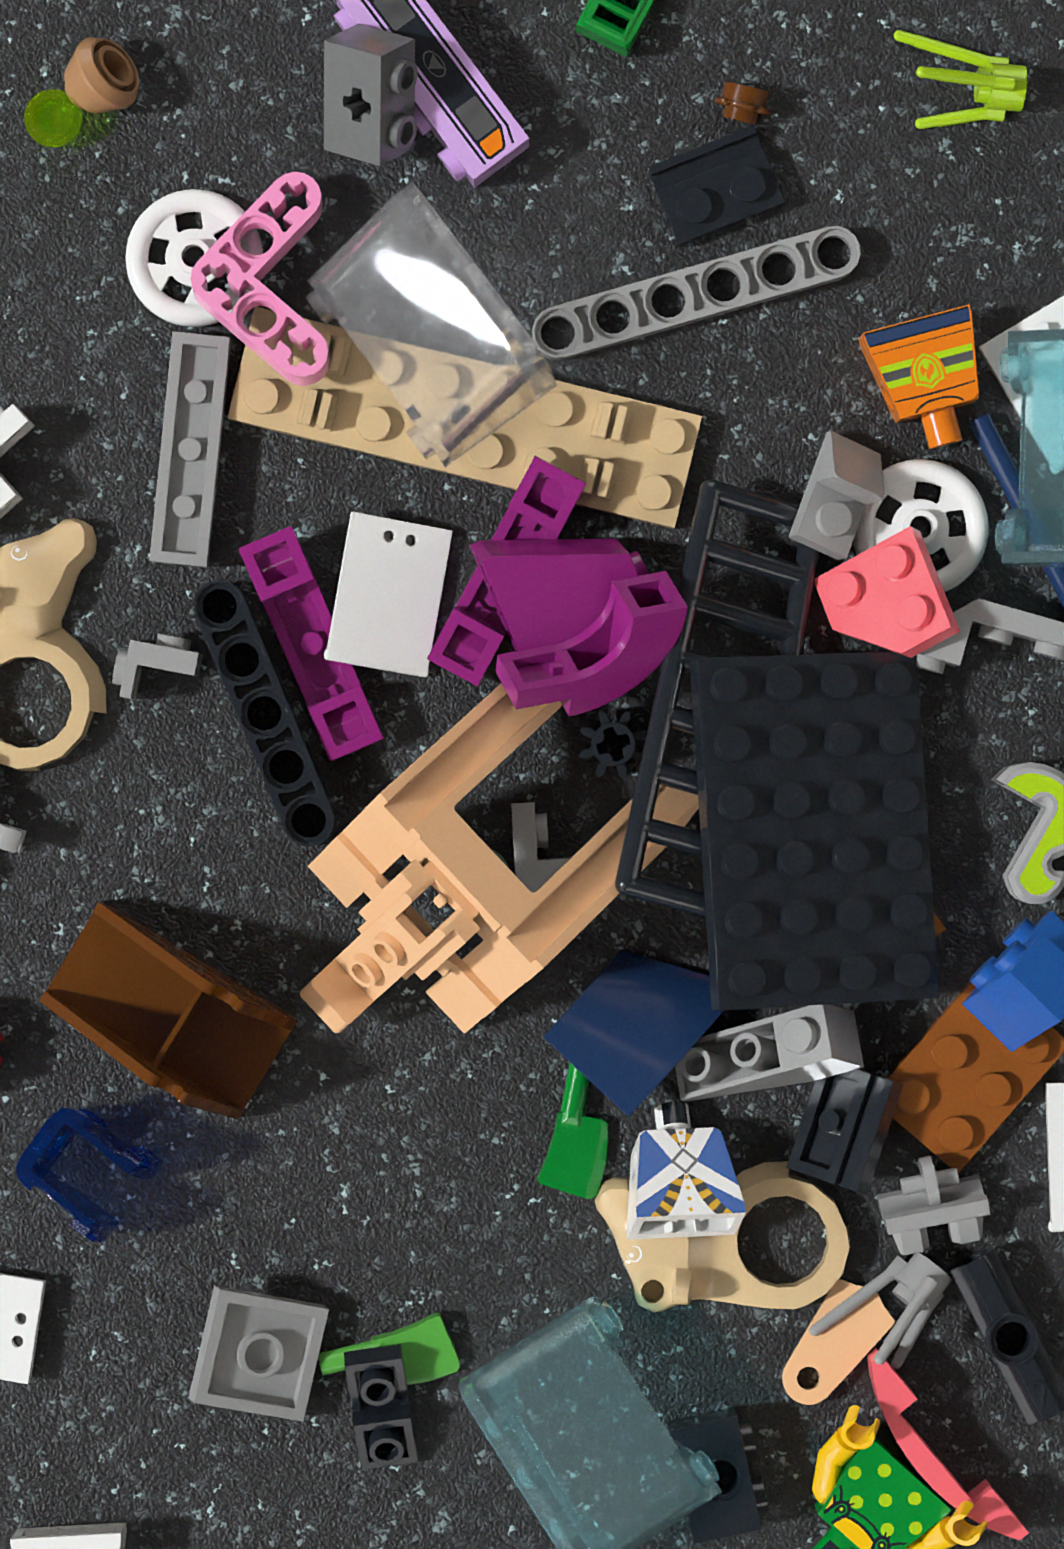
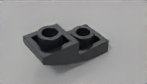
(381, 1407)

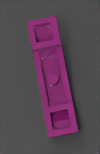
(534, 513)
(303, 629)

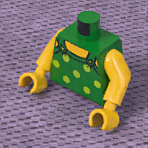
(879, 1499)

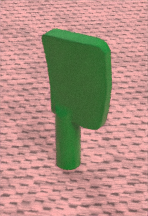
(578, 1144)

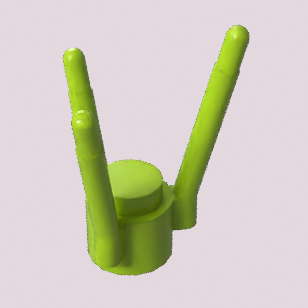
(996, 84)

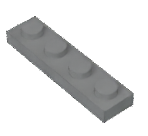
(190, 449)

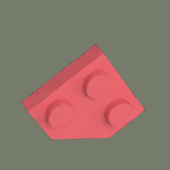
(889, 596)

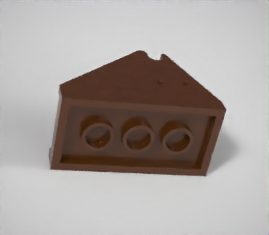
(167, 1014)

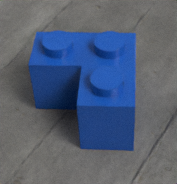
(1024, 986)

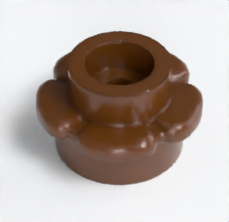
(743, 102)

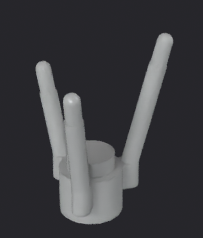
(918, 1287)

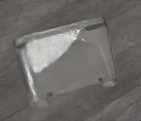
(431, 327)

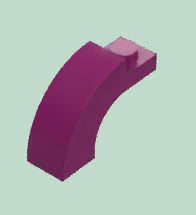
(605, 658)

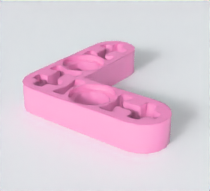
(248, 270)

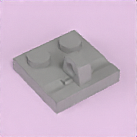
(258, 1353)

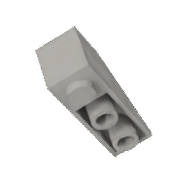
(771, 1053)

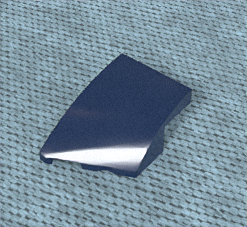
(633, 1025)

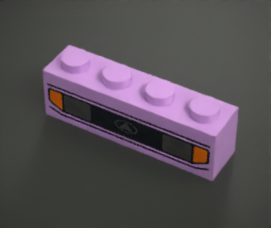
(449, 89)

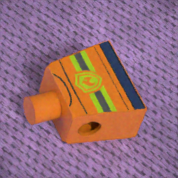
(926, 370)

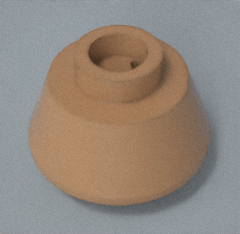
(101, 76)

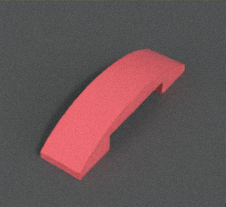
(893, 1398)

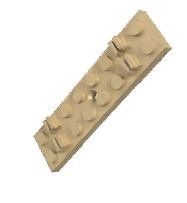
(622, 447)

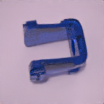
(50, 1142)

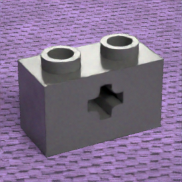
(369, 94)

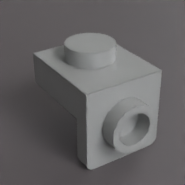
(168, 654)

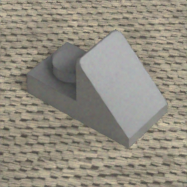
(838, 490)
(529, 834)

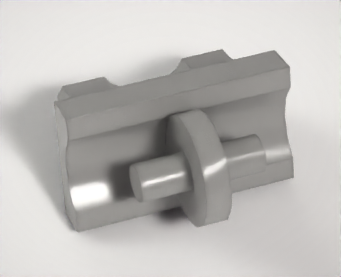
(931, 1201)

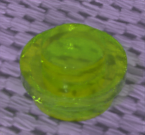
(52, 119)

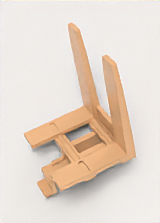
(516, 925)

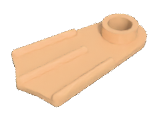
(838, 1347)

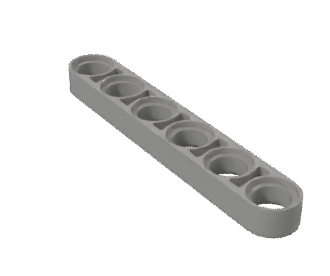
(693, 285)

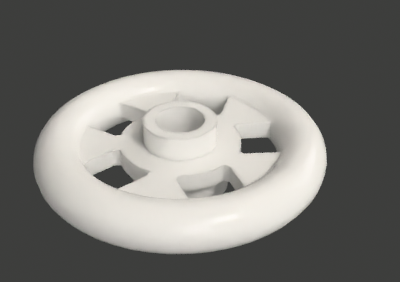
(160, 223)
(955, 495)

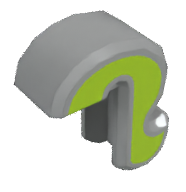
(1030, 871)

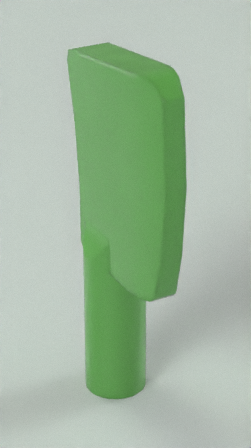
(425, 1350)

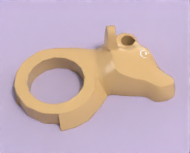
(34, 596)
(709, 1267)

